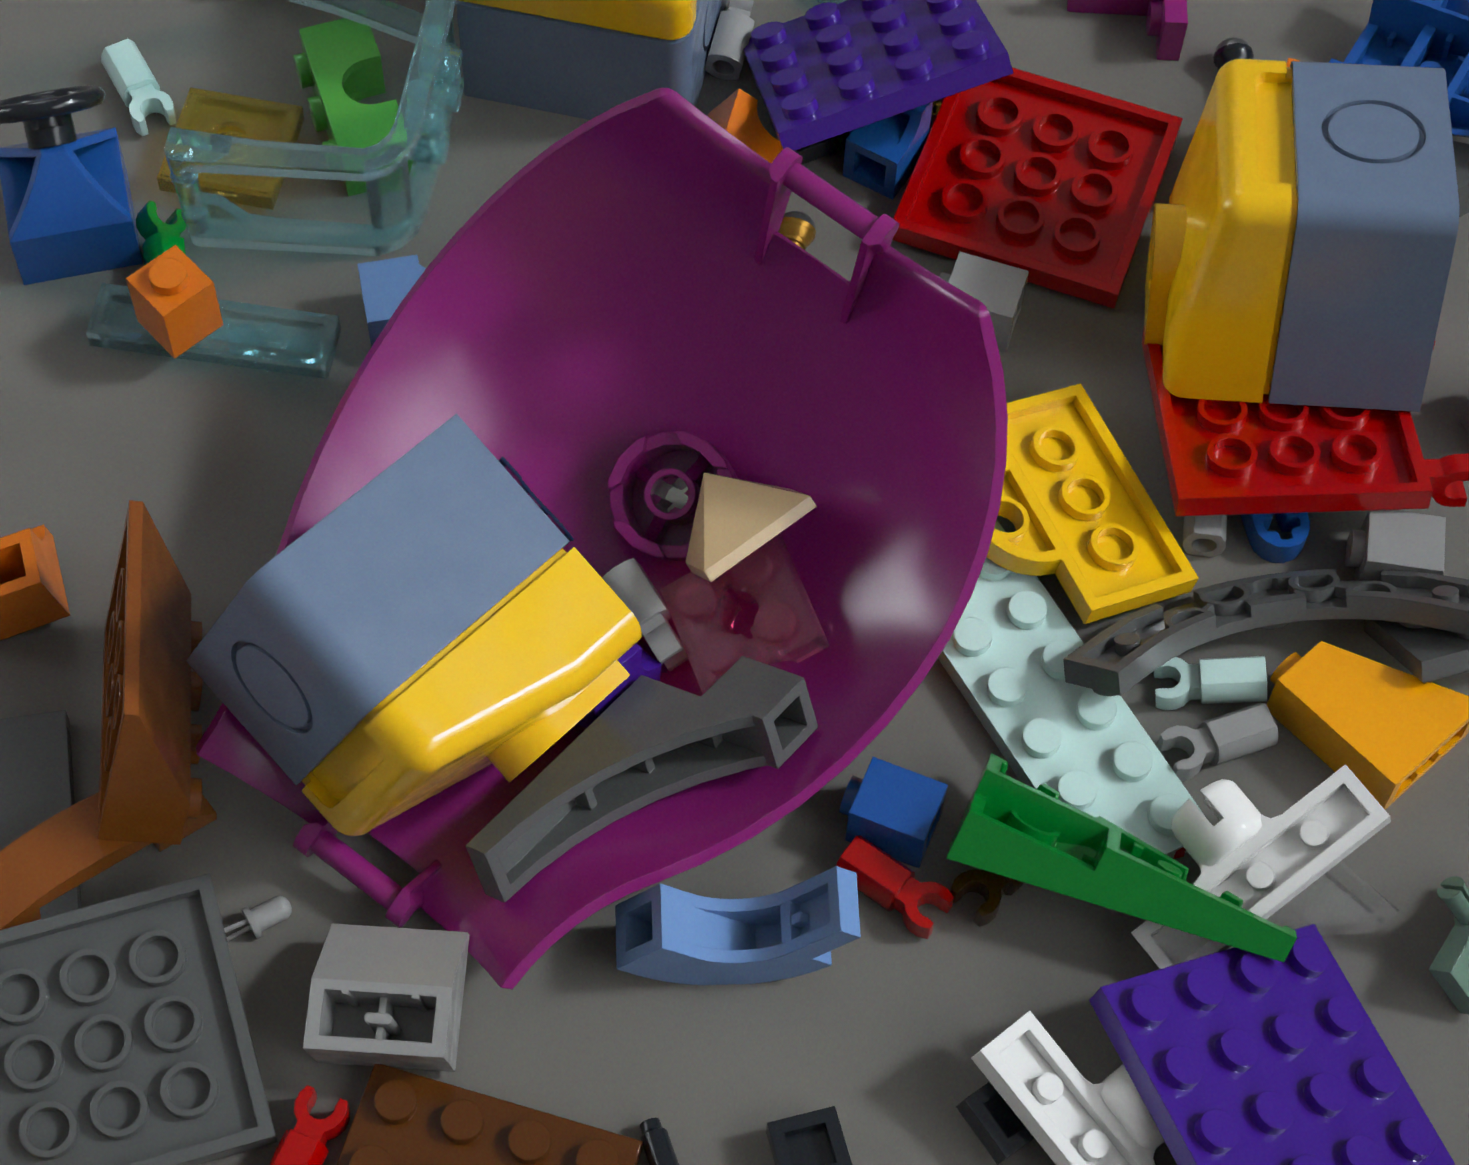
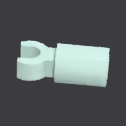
(136, 84)
(1212, 681)

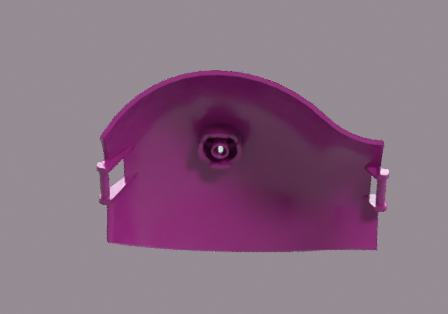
(617, 340)

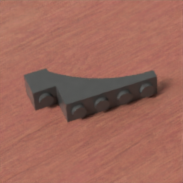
(639, 752)

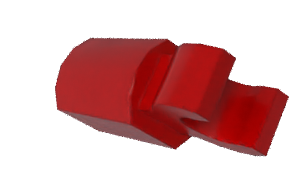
(894, 885)
(308, 1139)

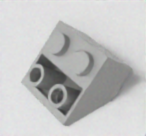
(387, 997)

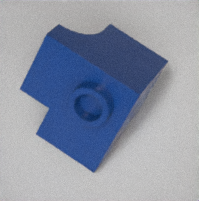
(887, 150)

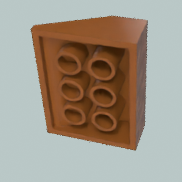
(148, 694)

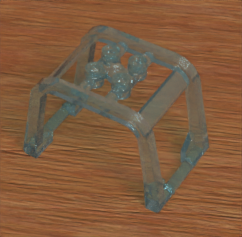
(395, 198)

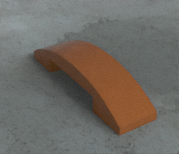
(63, 856)

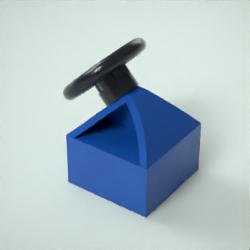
(65, 189)

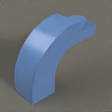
(737, 941)

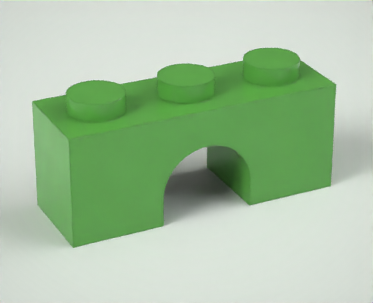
(342, 69)

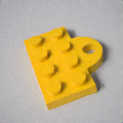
(1082, 511)

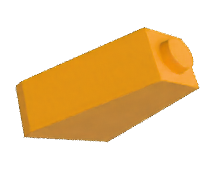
(1367, 717)

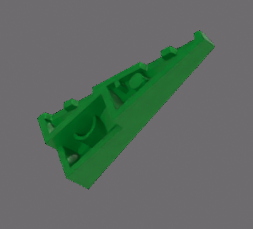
(1086, 857)

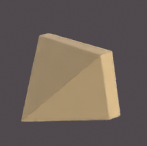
(737, 519)

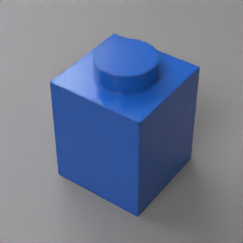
(894, 810)

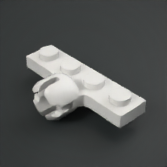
(1263, 856)
(1063, 1109)

